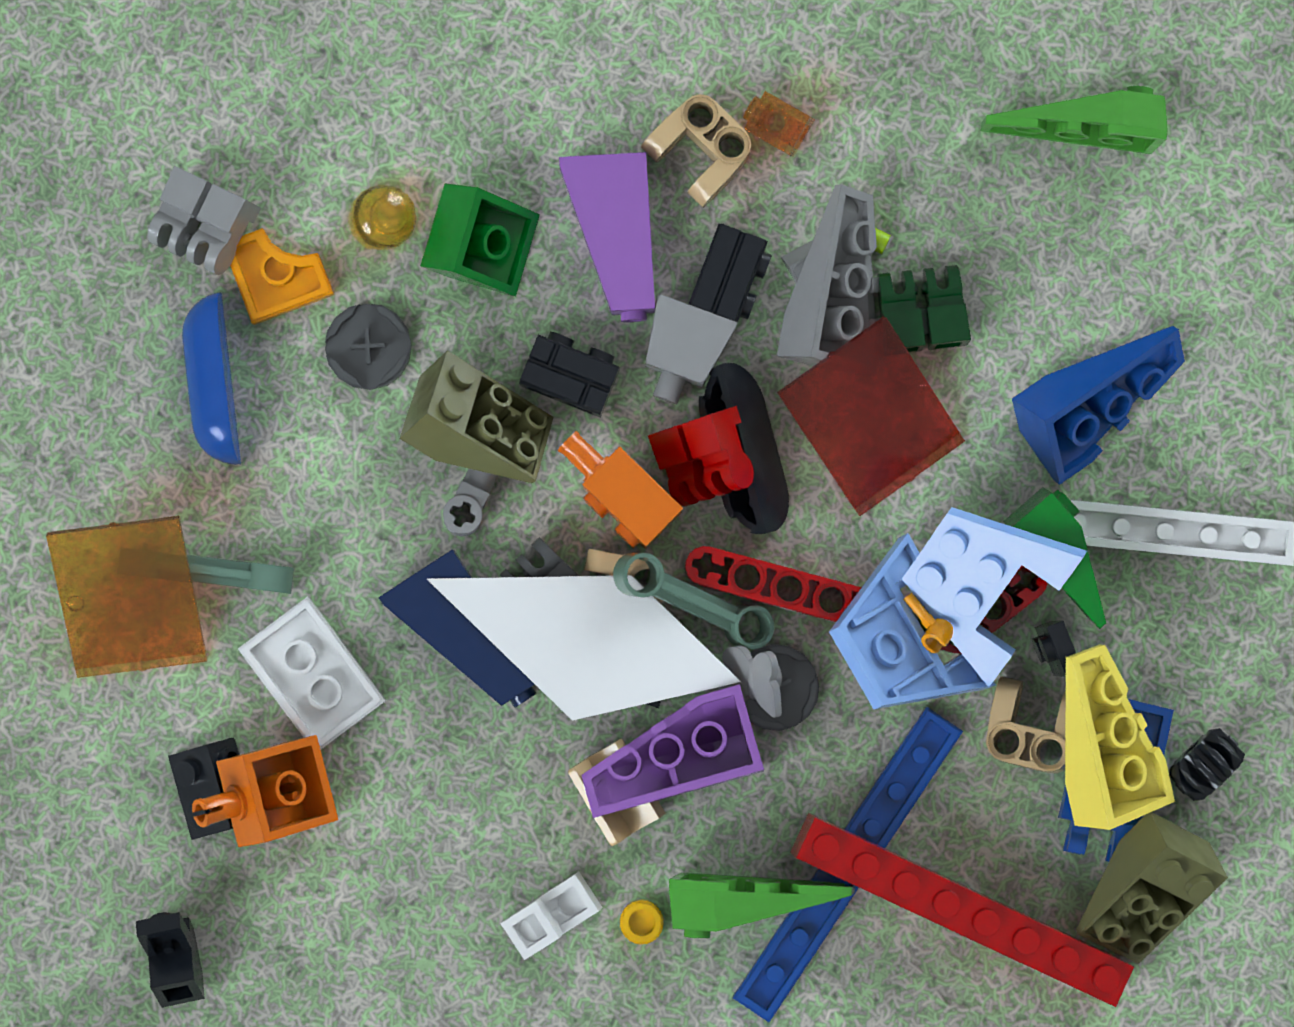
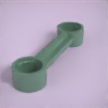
(241, 574)
(693, 600)

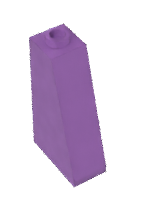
(614, 217)

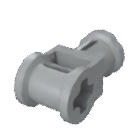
(473, 492)

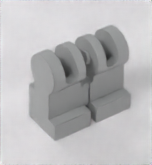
(195, 200)

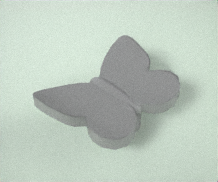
(758, 677)

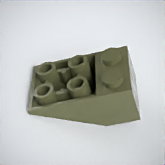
(475, 422)
(1150, 887)

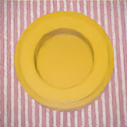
(641, 921)

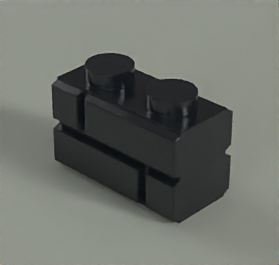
(729, 273)
(570, 374)

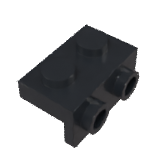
(1053, 646)
(197, 778)

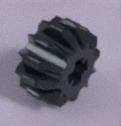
(1206, 764)

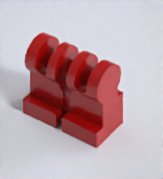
(703, 457)

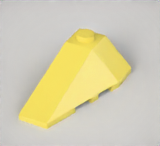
(1108, 757)

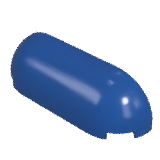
(210, 380)

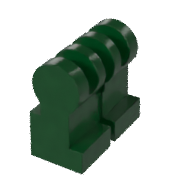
(942, 320)

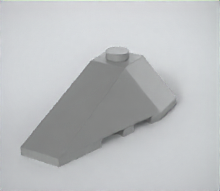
(836, 282)

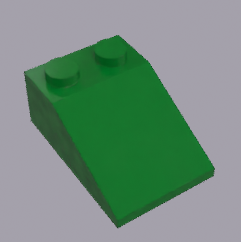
(1053, 518)

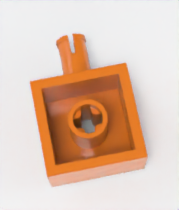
(622, 490)
(271, 792)

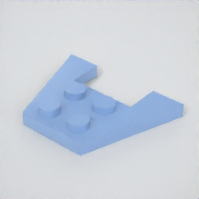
(968, 569)
(884, 641)

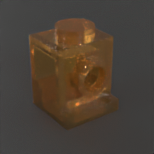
(790, 136)

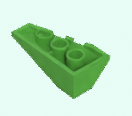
(1112, 120)
(721, 902)

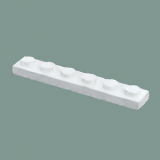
(1186, 532)

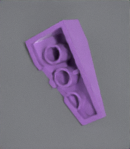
(687, 751)

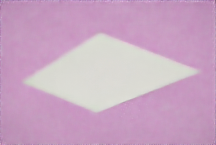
(587, 640)

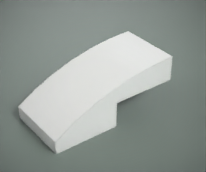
(551, 915)

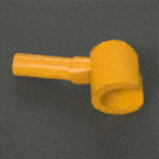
(938, 630)

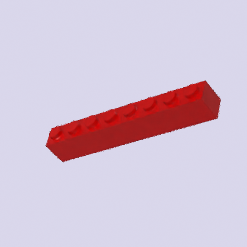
(961, 909)

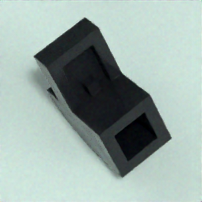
(172, 958)

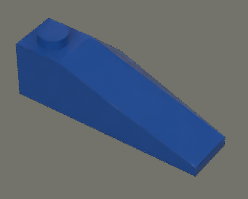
(1077, 405)

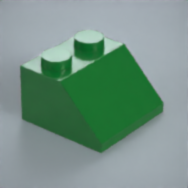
(480, 239)

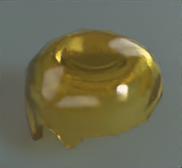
(382, 217)

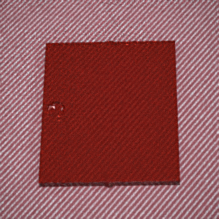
(871, 416)

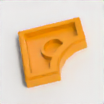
(276, 280)

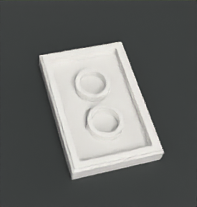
(312, 673)

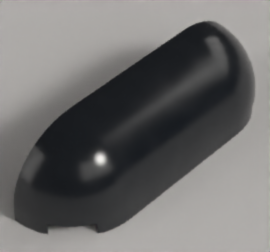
(766, 501)

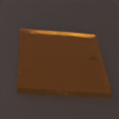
(127, 596)

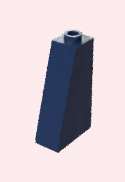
(453, 635)

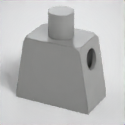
(684, 345)

